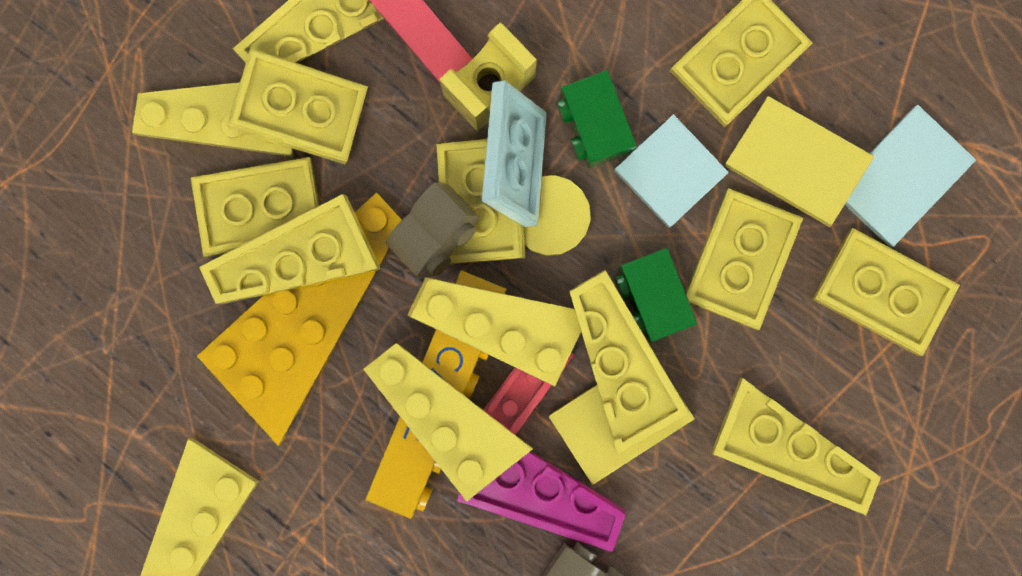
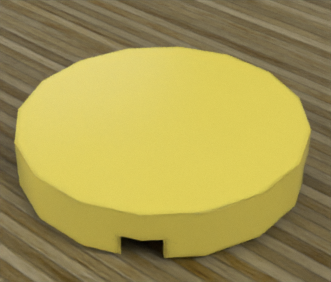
(561, 218)

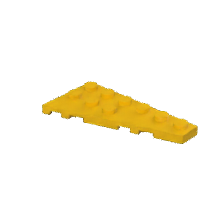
(289, 335)

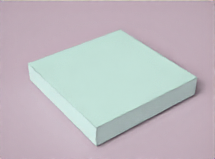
(671, 171)

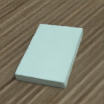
(514, 155)
(907, 176)

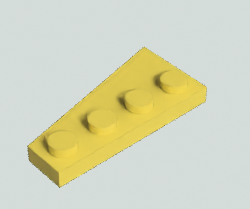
(308, 27)
(197, 117)
(302, 252)
(510, 328)
(627, 372)
(453, 429)
(781, 446)
(197, 512)

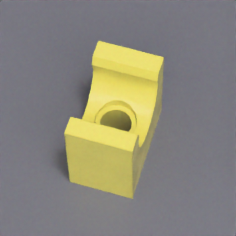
(499, 57)

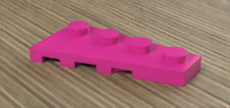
(552, 501)

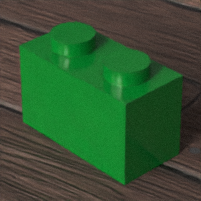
(596, 120)
(655, 295)

